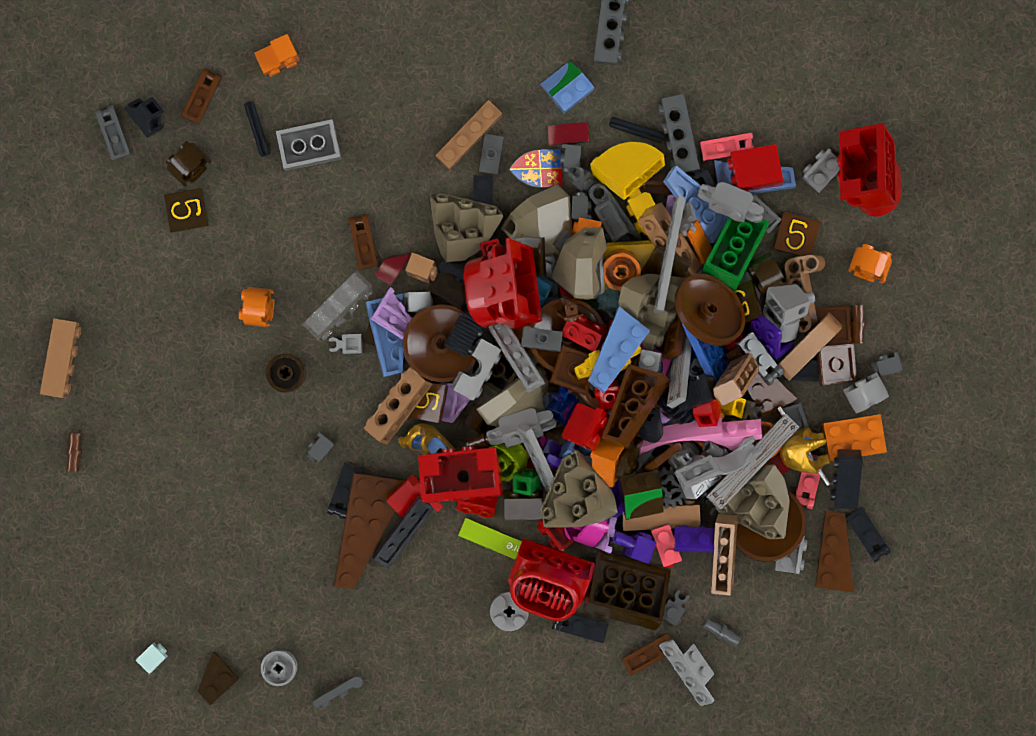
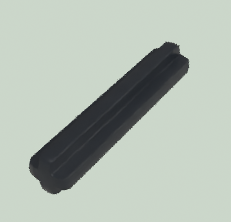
(257, 128)
(637, 130)

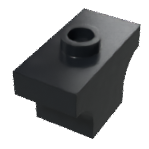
(146, 115)

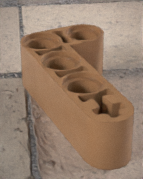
(803, 276)
(810, 345)

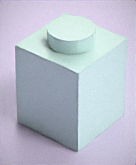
(152, 657)

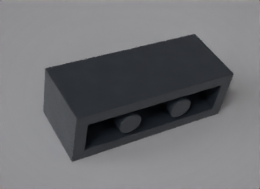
(846, 478)

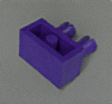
(635, 545)

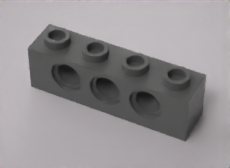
(602, 54)
(678, 104)

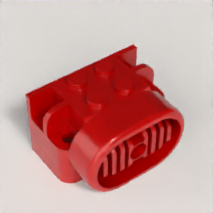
(869, 169)
(503, 286)
(442, 473)
(548, 581)

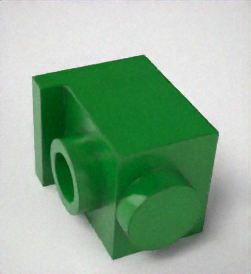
(526, 477)

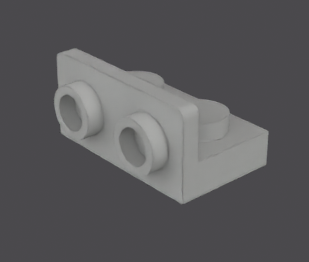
(822, 171)
(793, 562)

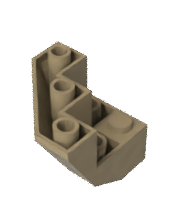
(541, 215)
(462, 225)
(577, 263)
(638, 300)
(513, 400)
(577, 495)
(762, 503)

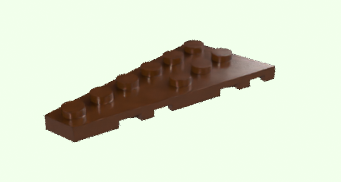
(363, 525)

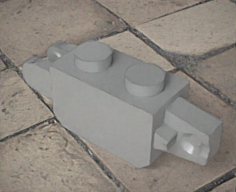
(731, 202)
(508, 432)

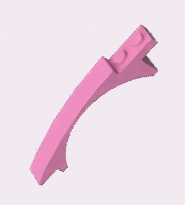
(725, 433)

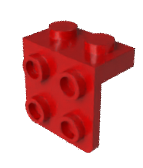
(586, 426)
(405, 495)

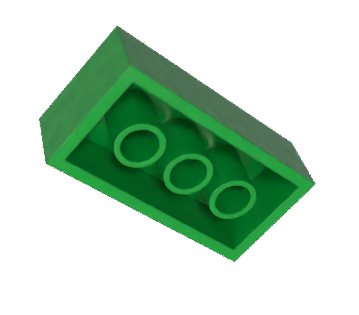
(735, 251)

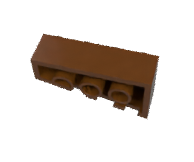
(633, 403)

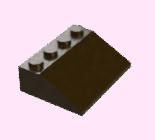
(627, 591)

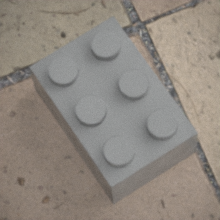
(308, 145)

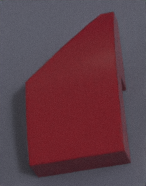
(391, 268)

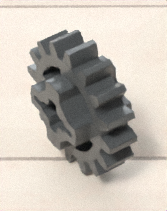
(676, 488)

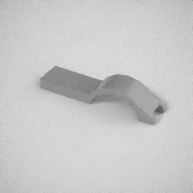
(712, 466)

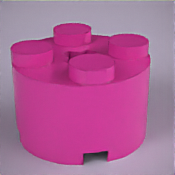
(589, 534)

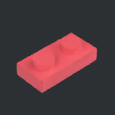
(665, 545)

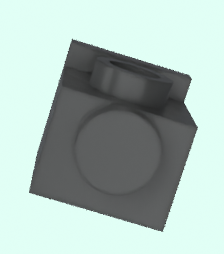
(570, 157)
(580, 206)
(887, 365)
(319, 448)

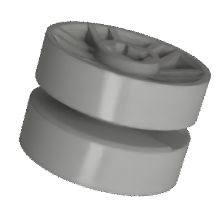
(273, 675)

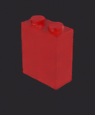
(755, 168)

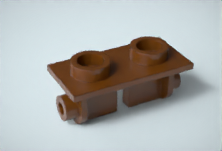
(655, 185)
(568, 310)

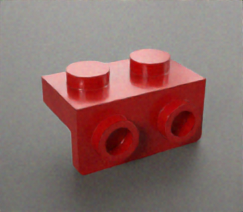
(585, 332)
(482, 507)
(556, 534)

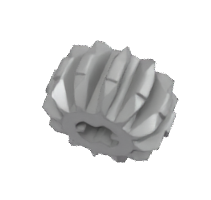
(675, 462)

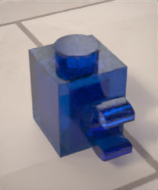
(562, 405)

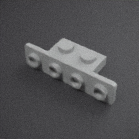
(691, 668)

